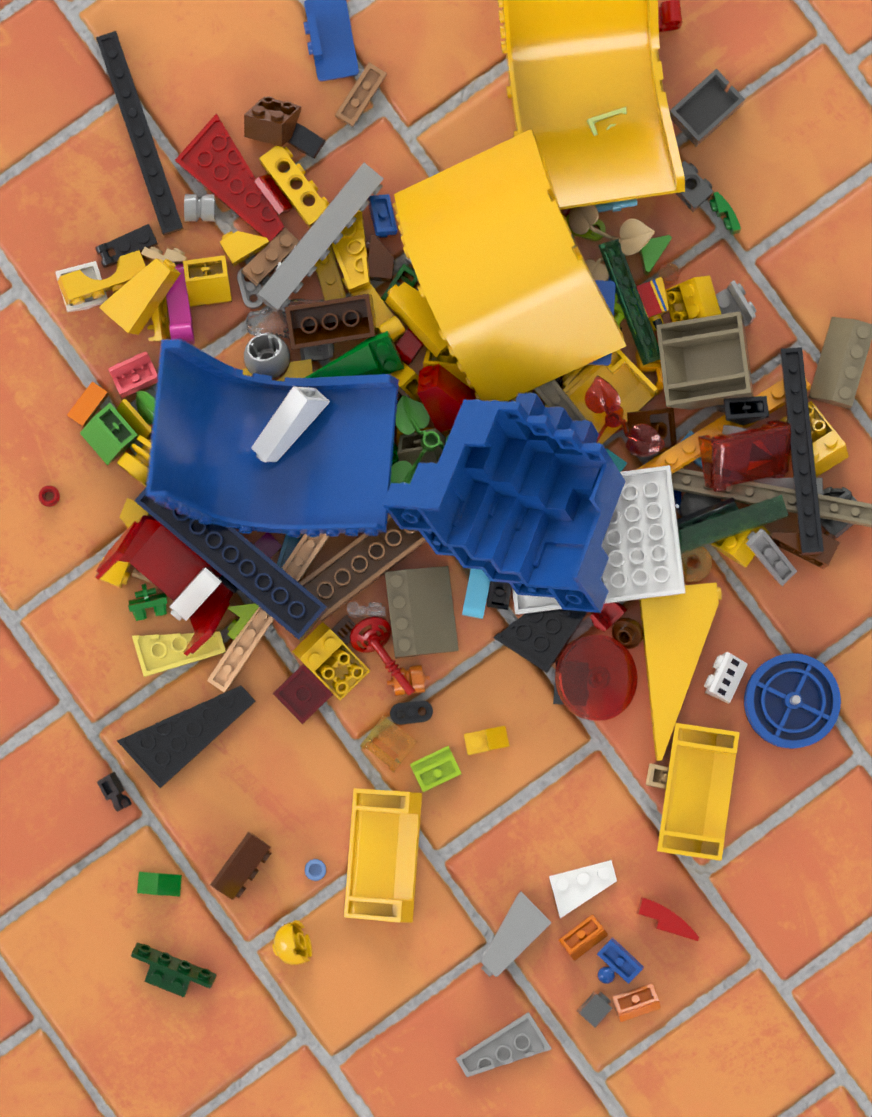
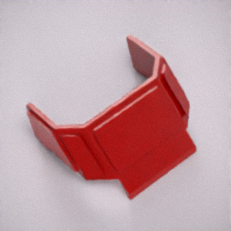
(170, 568)

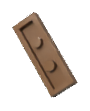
(361, 94)
(270, 257)

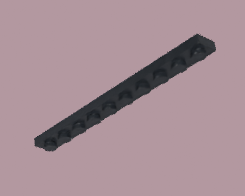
(139, 133)
(802, 451)

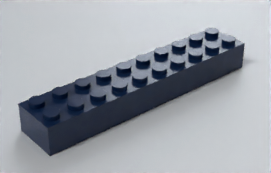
(244, 567)

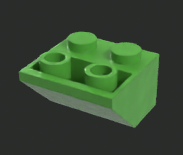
(109, 434)

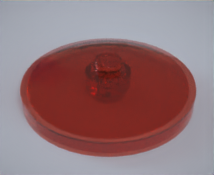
(596, 677)

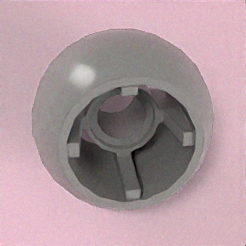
(267, 355)

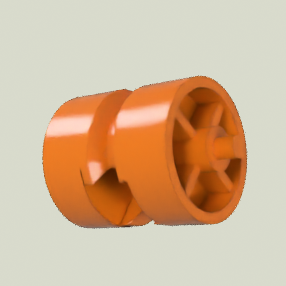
(415, 678)

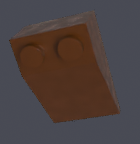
(791, 543)

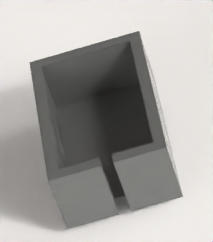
(706, 107)

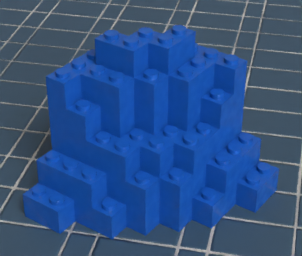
(518, 499)

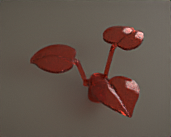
(603, 397)

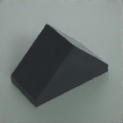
(746, 409)

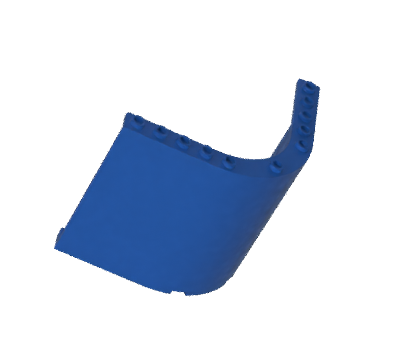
(321, 485)

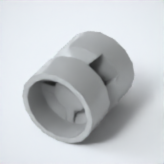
(199, 207)

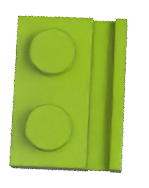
(435, 769)

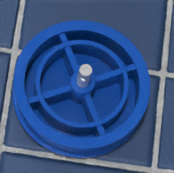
(792, 701)

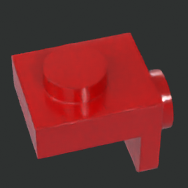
(609, 615)

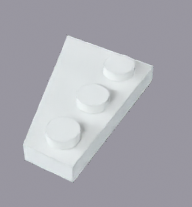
(580, 885)

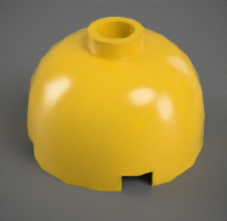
(292, 944)

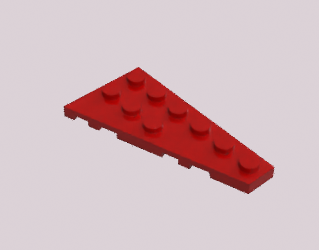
(224, 172)

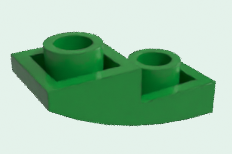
(721, 207)

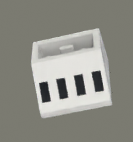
(726, 677)

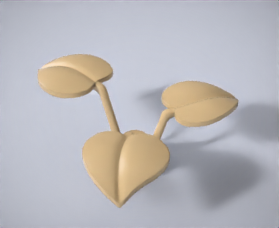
(633, 236)

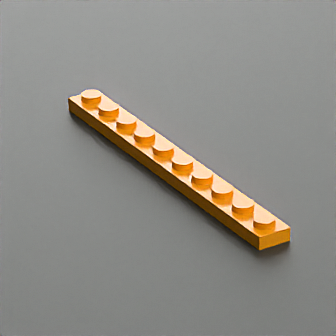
(689, 449)

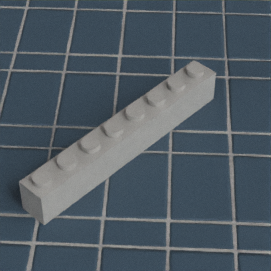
(319, 237)

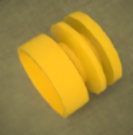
(138, 465)

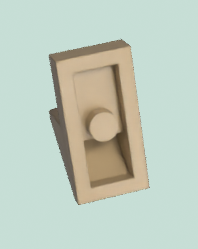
(657, 776)

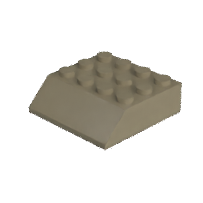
(704, 361)

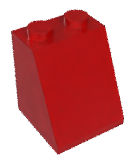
(442, 395)

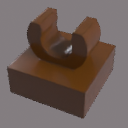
(343, 629)

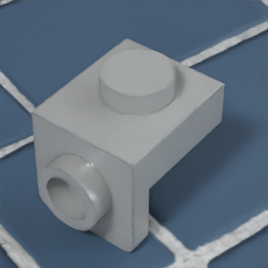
(317, 353)

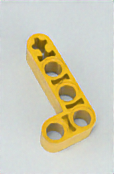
(383, 317)

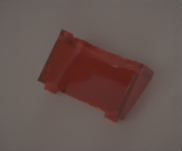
(746, 455)

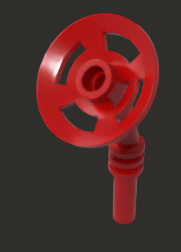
(374, 645)

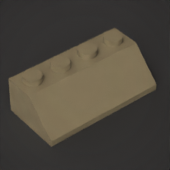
(841, 362)

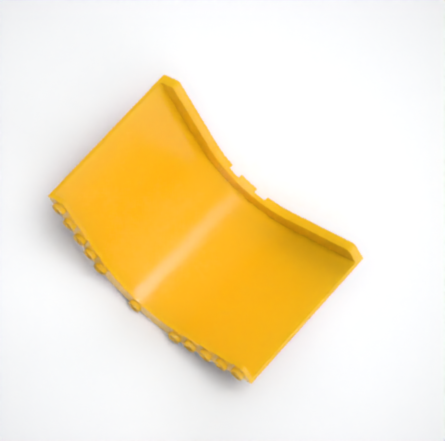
(580, 63)
(504, 271)

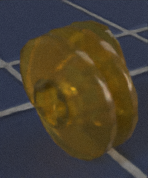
(703, 565)

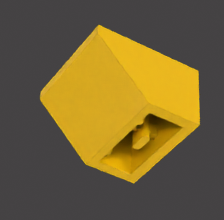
(207, 281)
(692, 299)
(736, 547)

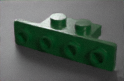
(170, 972)

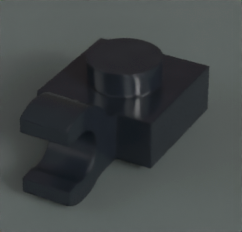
(112, 789)

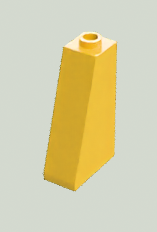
(141, 296)
(417, 316)

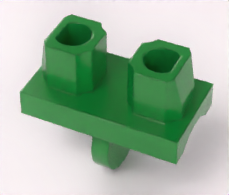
(139, 605)

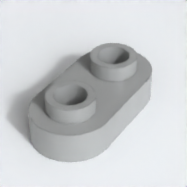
(247, 290)

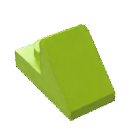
(244, 613)

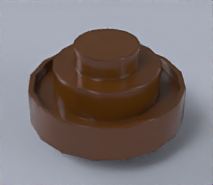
(628, 632)

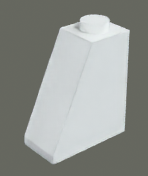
(194, 594)

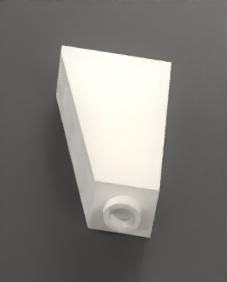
(289, 422)

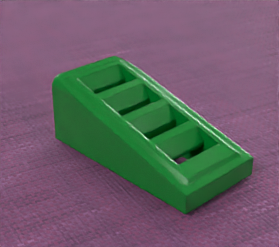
(405, 268)

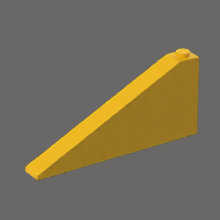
(673, 642)

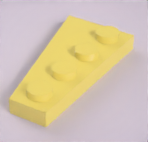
(165, 652)

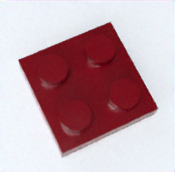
(302, 694)

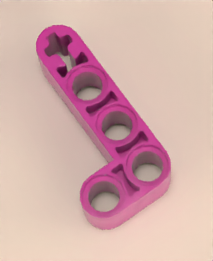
(179, 309)

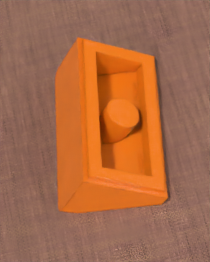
(88, 404)
(583, 937)
(636, 1002)

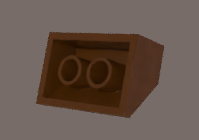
(241, 866)

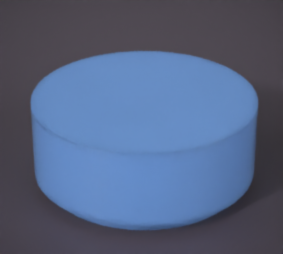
(315, 869)

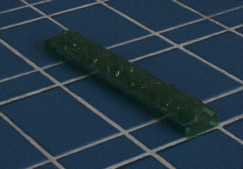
(630, 301)
(732, 523)

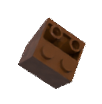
(271, 121)

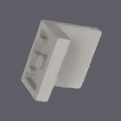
(733, 300)

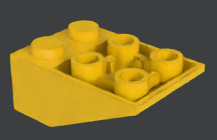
(827, 444)
(331, 661)

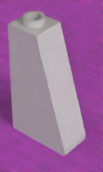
(517, 931)

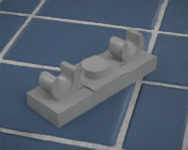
(771, 556)

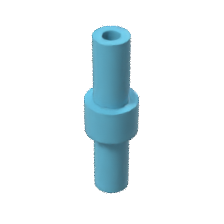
(616, 206)

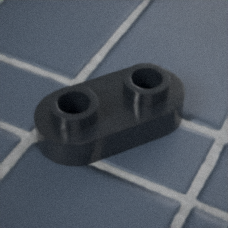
(411, 712)

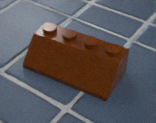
(331, 321)

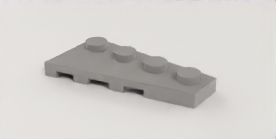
(511, 1043)

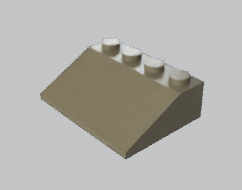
(421, 611)

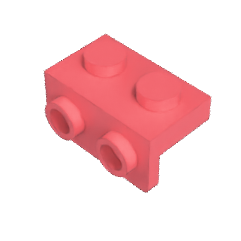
(133, 374)

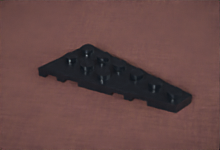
(541, 635)
(177, 740)

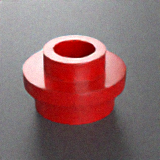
(42, 496)

